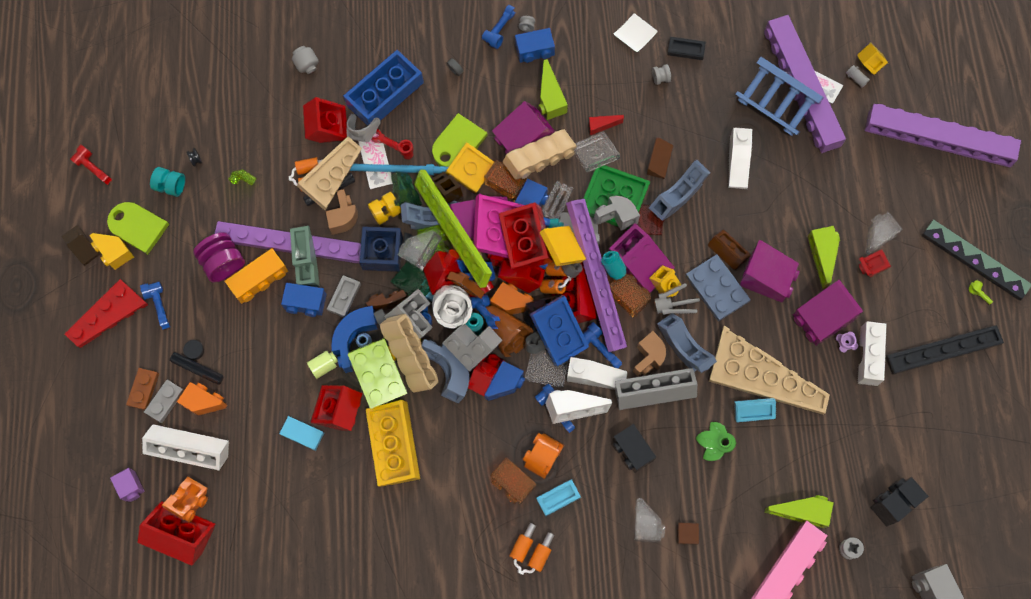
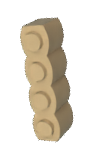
(539, 154)
(409, 353)

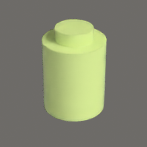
(322, 364)

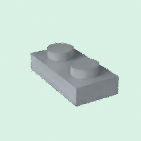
(344, 296)
(164, 401)

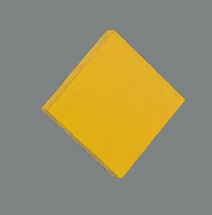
(470, 167)
(562, 245)

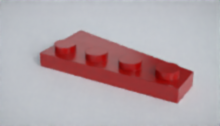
(110, 309)

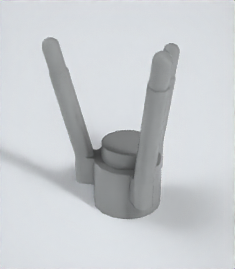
(665, 305)

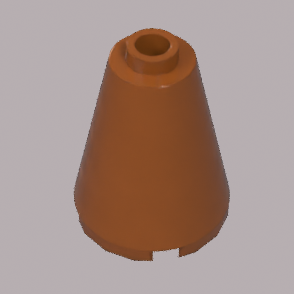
(510, 330)

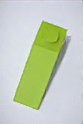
(552, 99)
(824, 247)
(814, 510)

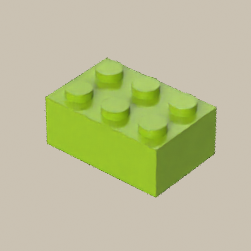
(377, 373)

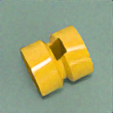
(388, 202)

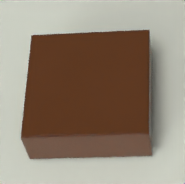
(688, 533)

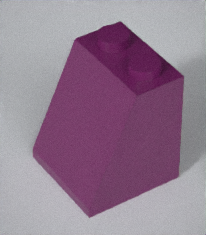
(522, 127)
(770, 272)
(827, 313)

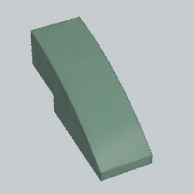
(304, 257)

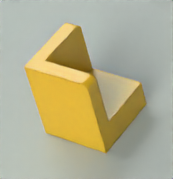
(872, 58)

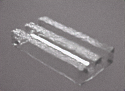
(563, 187)

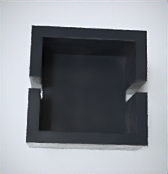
(896, 503)

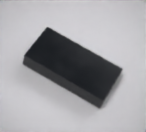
(686, 48)

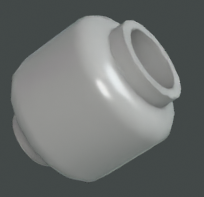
(305, 59)

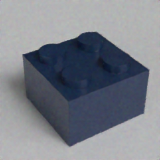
(380, 249)

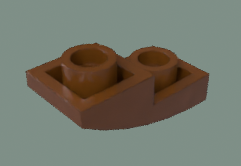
(380, 302)

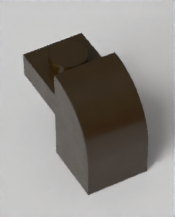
(448, 187)

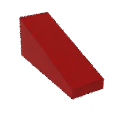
(601, 123)

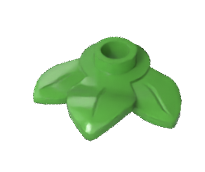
(713, 440)

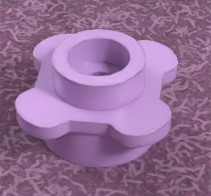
(850, 337)

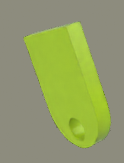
(455, 137)
(137, 226)

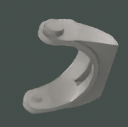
(364, 134)

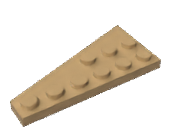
(757, 373)

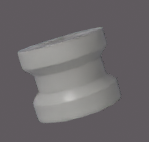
(661, 74)
(846, 548)

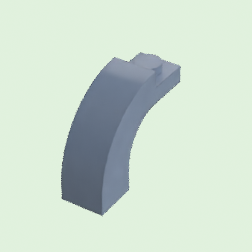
(674, 198)
(419, 216)
(684, 345)
(455, 372)

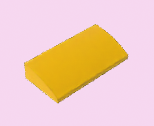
(392, 443)

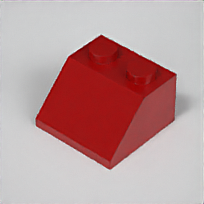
(324, 121)
(336, 407)

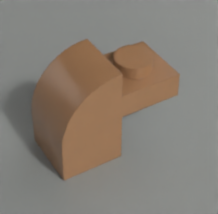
(342, 218)
(654, 351)

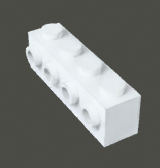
(185, 447)

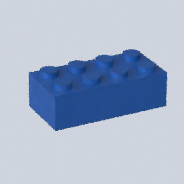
(384, 88)

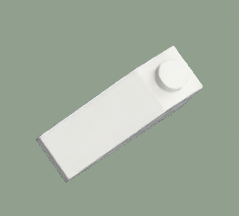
(739, 157)
(594, 373)
(574, 405)

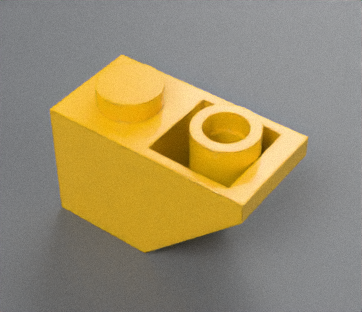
(112, 248)

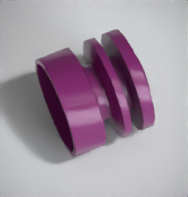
(218, 257)

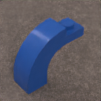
(349, 327)

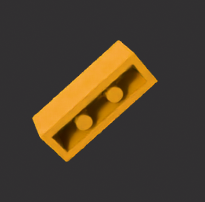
(256, 276)

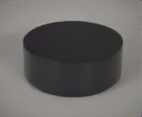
(193, 350)

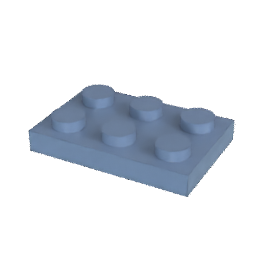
(717, 288)

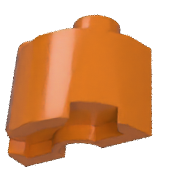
(543, 455)
(187, 499)

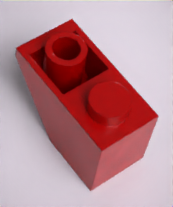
(523, 278)
(484, 374)

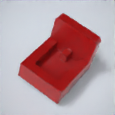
(874, 263)

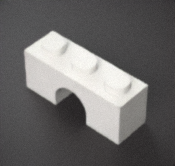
(873, 361)

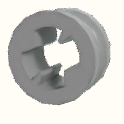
(527, 23)

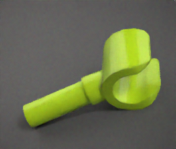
(975, 288)

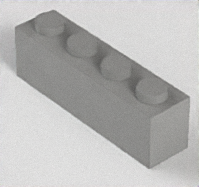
(656, 389)

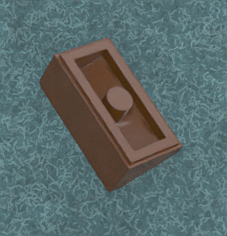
(660, 158)
(729, 249)

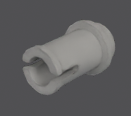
(857, 76)

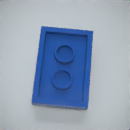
(559, 330)

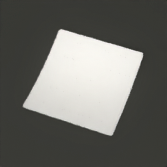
(635, 32)

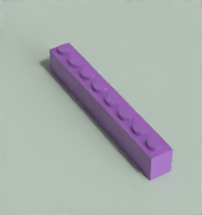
(795, 62)
(943, 135)

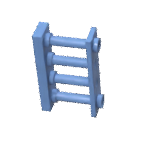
(780, 78)

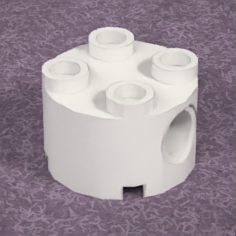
(451, 306)

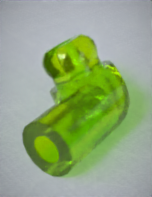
(242, 175)

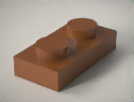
(470, 286)
(142, 389)

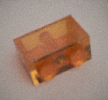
(503, 182)
(630, 294)
(513, 481)

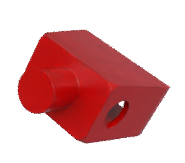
(439, 268)

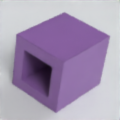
(127, 485)

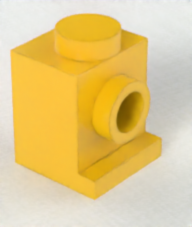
(667, 283)

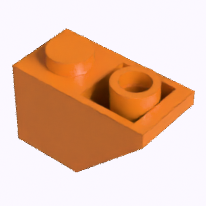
(510, 299)
(199, 401)

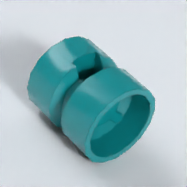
(168, 182)

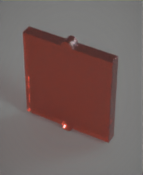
(649, 221)

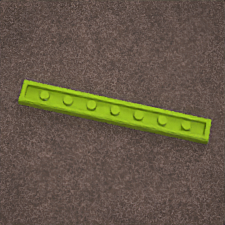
(453, 229)

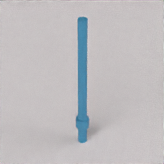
(430, 168)

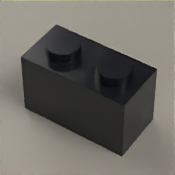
(633, 448)

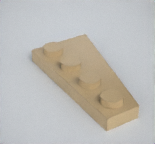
(329, 174)

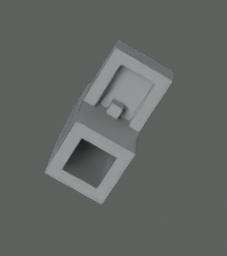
(620, 209)

